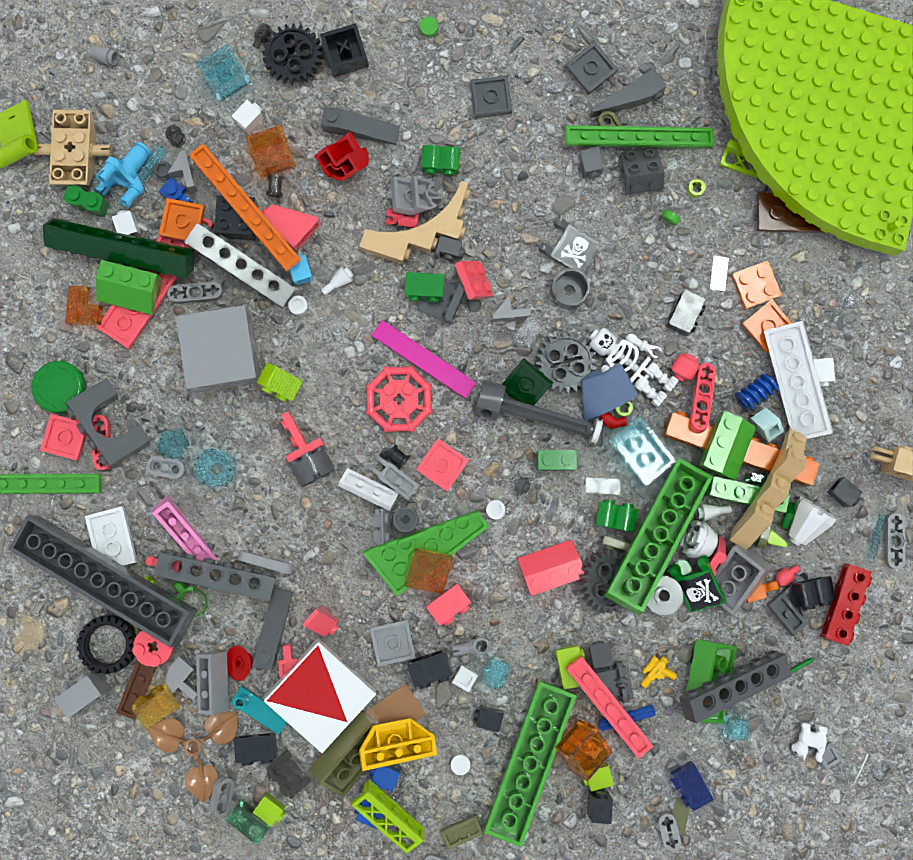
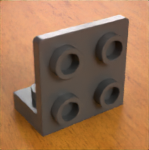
(446, 308)

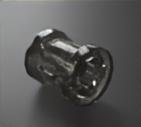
(169, 134)
(275, 186)

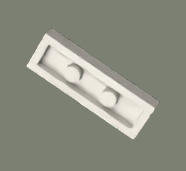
(368, 489)

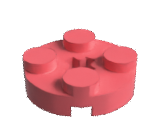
(147, 657)

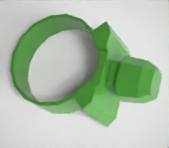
(181, 588)

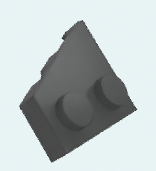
(787, 613)

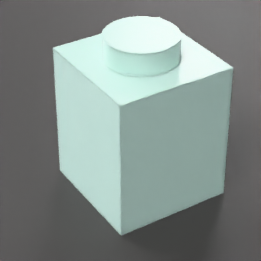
(767, 424)

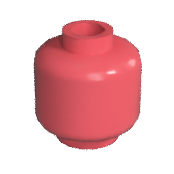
(685, 367)

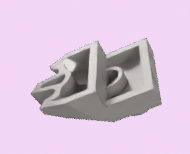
(413, 195)

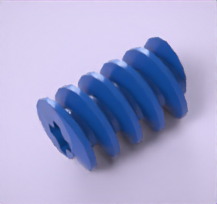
(755, 391)

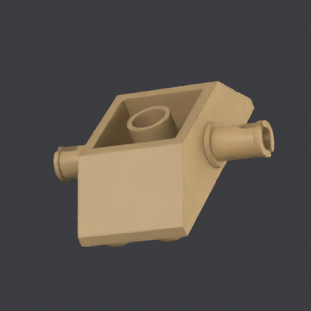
(72, 148)

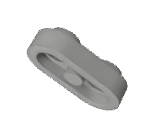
(166, 467)
(221, 795)

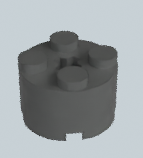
(312, 466)

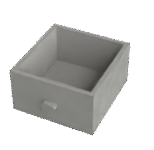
(218, 349)

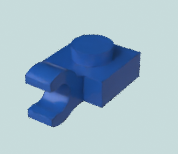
(174, 190)

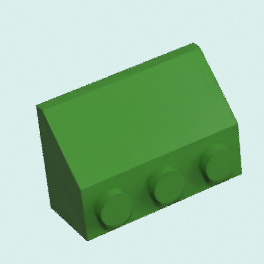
(127, 287)
(727, 445)

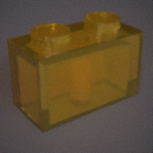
(155, 705)

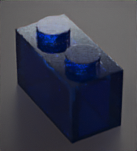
(691, 785)

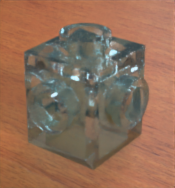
(172, 443)

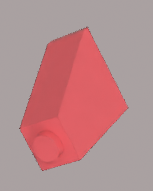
(291, 224)

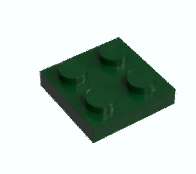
(526, 383)

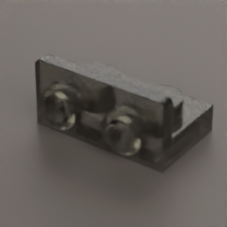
(287, 775)

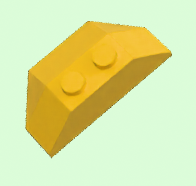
(396, 743)

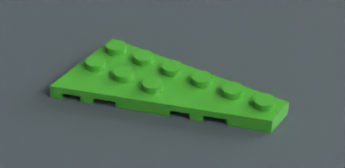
(394, 557)

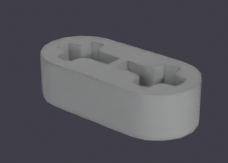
(673, 829)

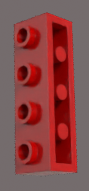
(845, 610)

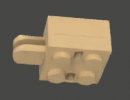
(895, 461)

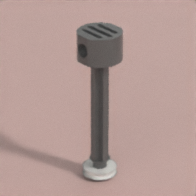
(492, 400)

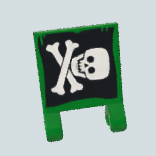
(699, 588)

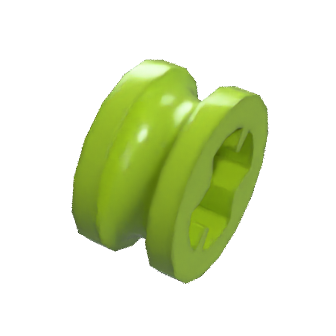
(696, 194)
(629, 409)

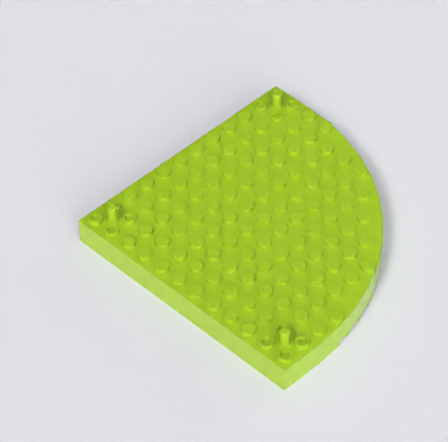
(824, 112)

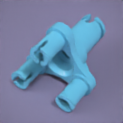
(124, 173)

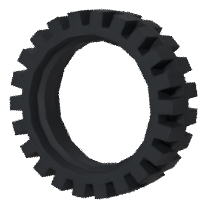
(84, 649)

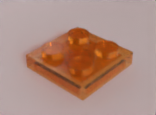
(428, 570)

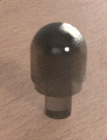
(261, 33)

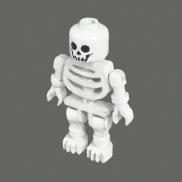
(605, 343)

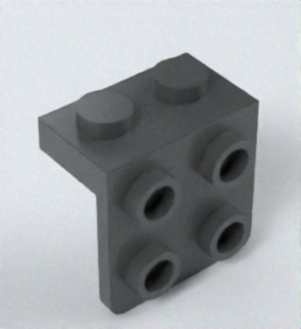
(642, 170)

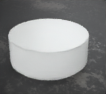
(298, 305)
(495, 509)
(460, 764)

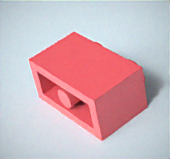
(448, 605)

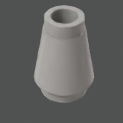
(106, 55)

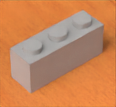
(212, 682)

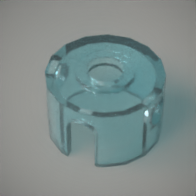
(205, 462)

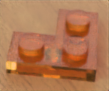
(78, 310)

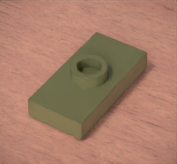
(462, 832)

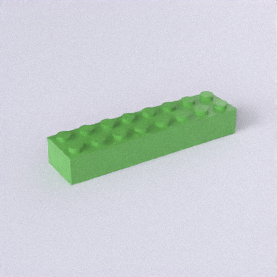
(658, 536)
(529, 763)

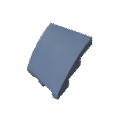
(606, 391)

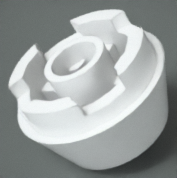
(699, 540)

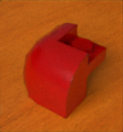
(343, 158)

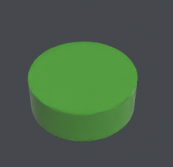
(428, 26)
(670, 217)

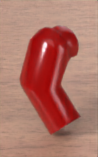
(611, 422)

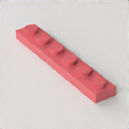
(609, 706)

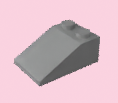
(741, 576)

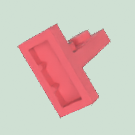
(297, 438)

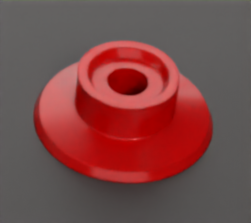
(239, 663)

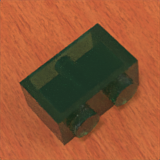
(247, 822)

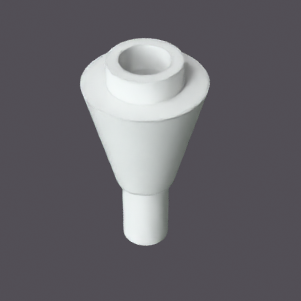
(342, 277)
(705, 511)

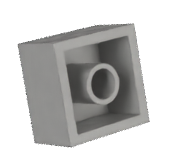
(82, 694)

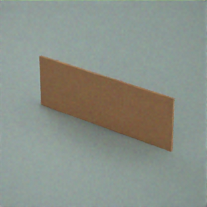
(397, 706)

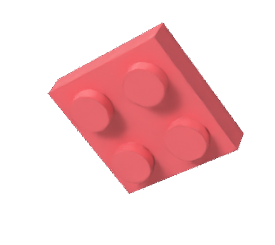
(474, 279)
(63, 438)
(442, 465)

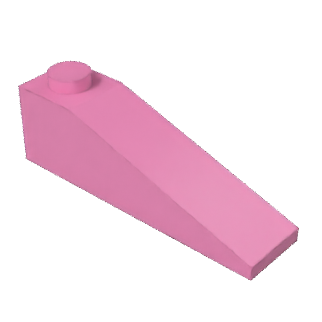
(181, 529)

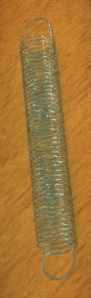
(875, 534)

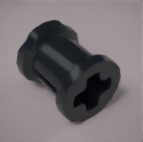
(397, 456)

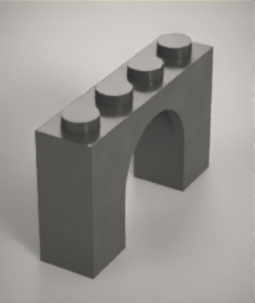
(111, 450)

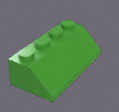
(708, 663)

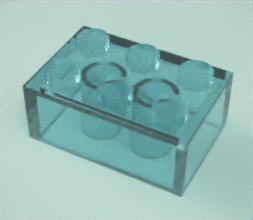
(641, 451)

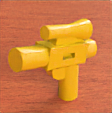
(658, 670)

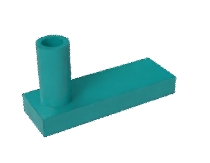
(258, 709)

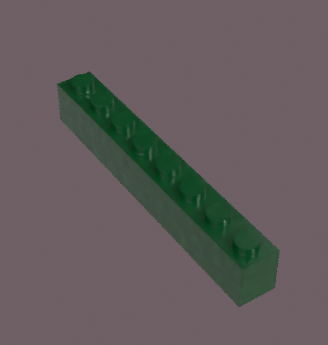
(118, 248)

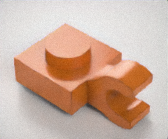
(760, 591)

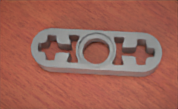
(182, 298)
(902, 536)
(265, 562)

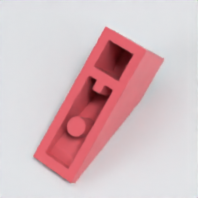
(322, 622)

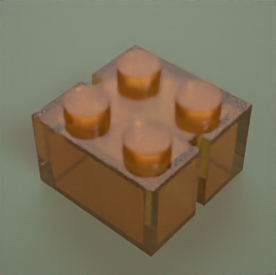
(271, 150)
(583, 750)

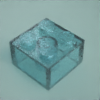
(223, 73)

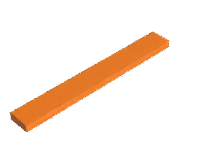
(245, 207)

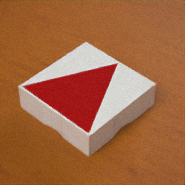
(319, 695)

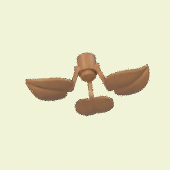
(168, 734)

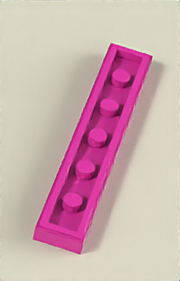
(423, 359)

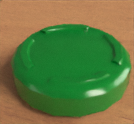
(57, 384)

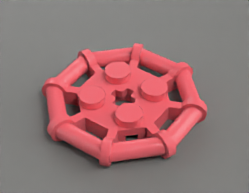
(391, 407)

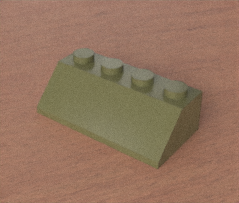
(340, 763)

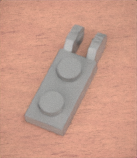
(395, 478)

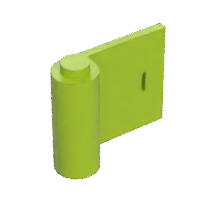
(16, 134)

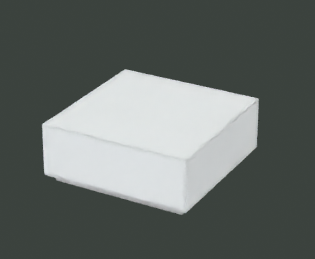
(464, 678)

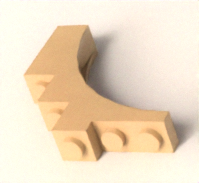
(395, 245)
(773, 492)

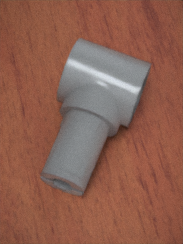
(470, 647)

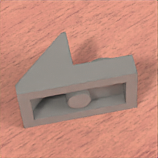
(183, 167)
(505, 313)

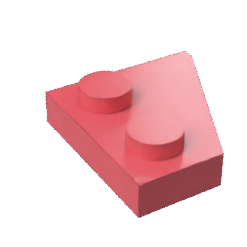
(719, 554)

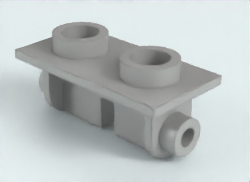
(383, 519)

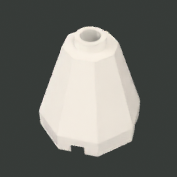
(808, 522)

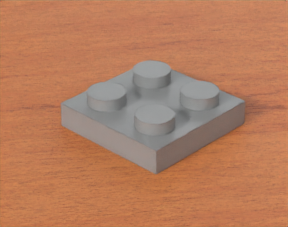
(392, 642)

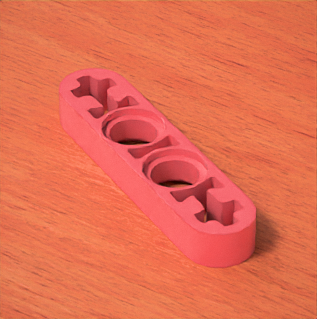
(705, 398)

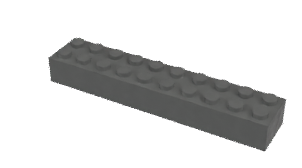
(103, 580)

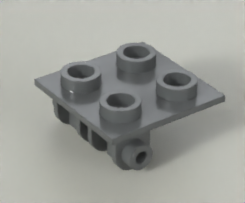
(618, 681)

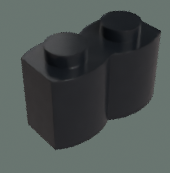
(814, 592)

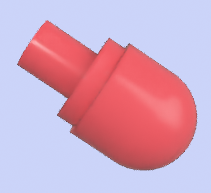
(786, 575)

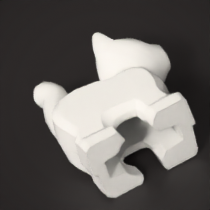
(809, 738)

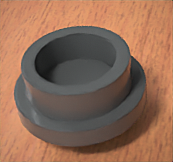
(161, 170)
(522, 485)

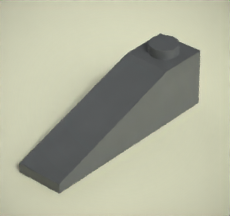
(637, 93)
(363, 127)
(273, 629)

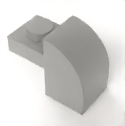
(178, 677)

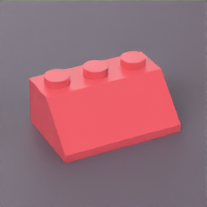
(551, 567)

